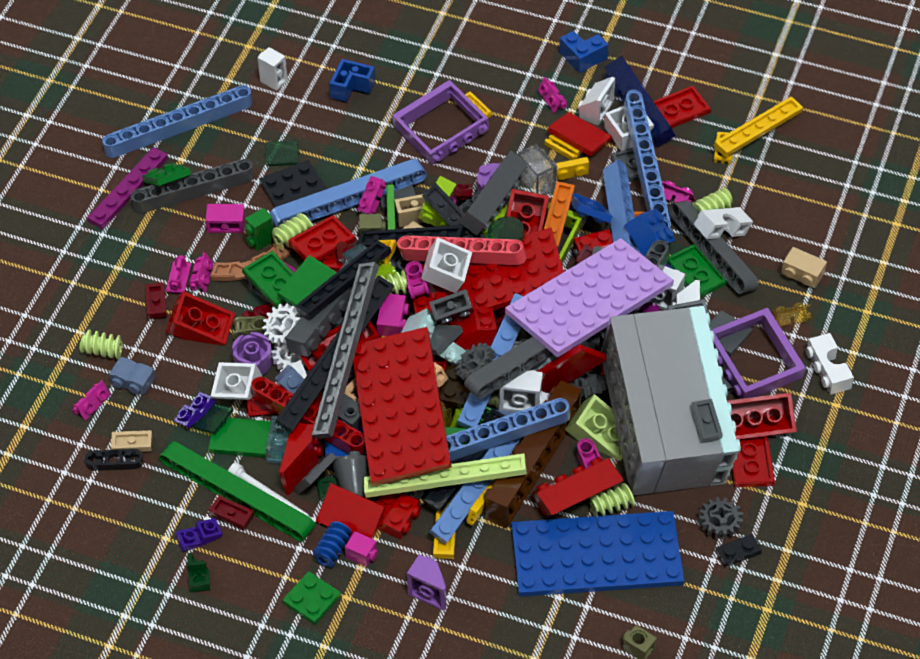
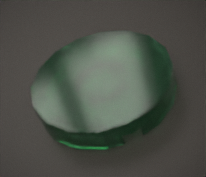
(506, 229)

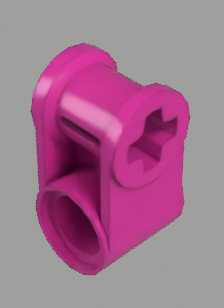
(415, 284)
(584, 457)

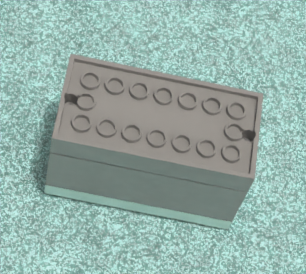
(652, 377)

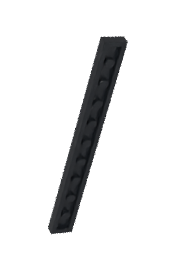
(317, 377)

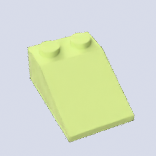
(596, 422)

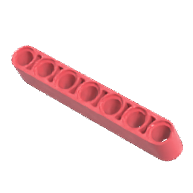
(483, 249)

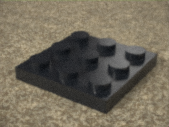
(291, 183)

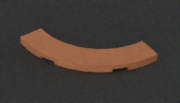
(233, 270)

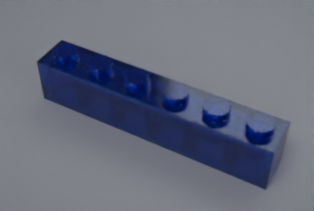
(624, 82)

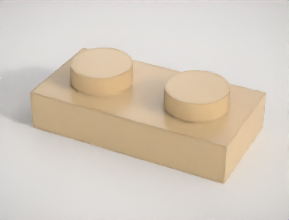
(132, 440)

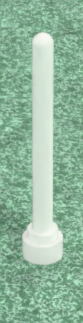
(239, 471)

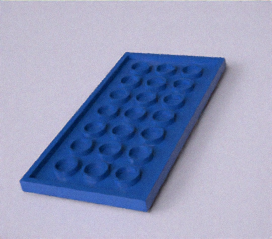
(597, 553)

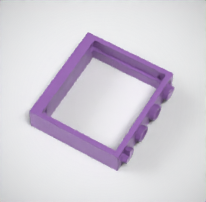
(431, 101)
(795, 366)

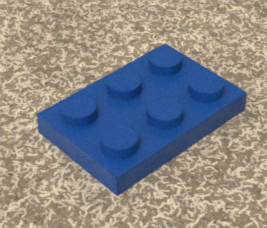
(586, 206)

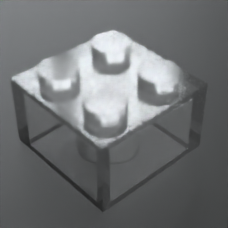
(540, 170)

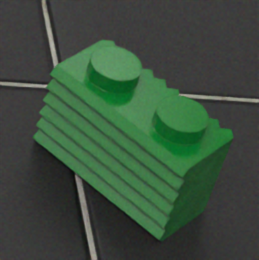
(259, 229)

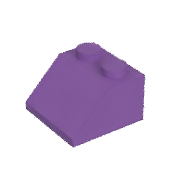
(426, 582)

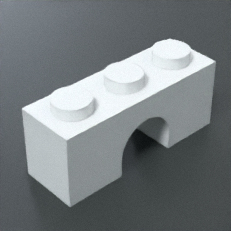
(715, 221)
(833, 376)

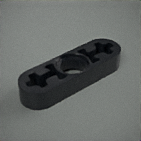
(120, 465)

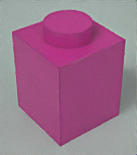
(361, 549)

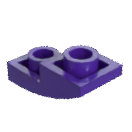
(191, 414)
(202, 534)

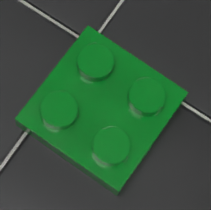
(167, 174)
(311, 598)

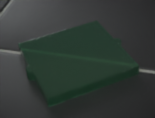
(281, 153)
(213, 419)

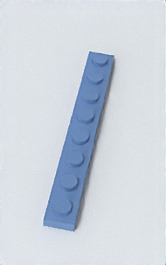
(502, 343)
(467, 495)

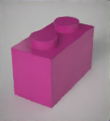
(225, 218)
(392, 314)

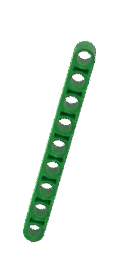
(238, 490)

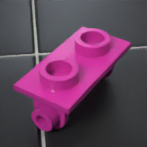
(551, 95)
(681, 194)
(368, 202)
(203, 267)
(178, 275)
(93, 399)

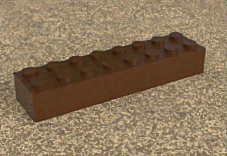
(510, 492)

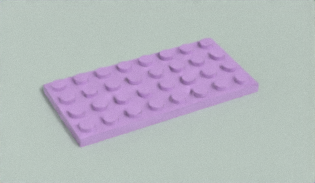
(587, 296)

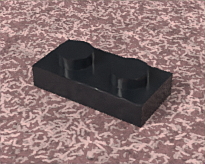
(738, 550)

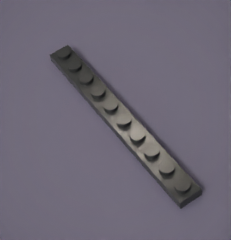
(345, 350)

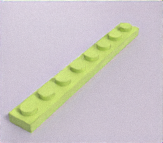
(459, 474)

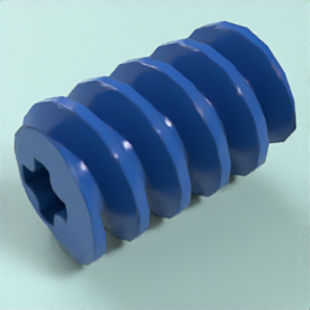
(332, 544)

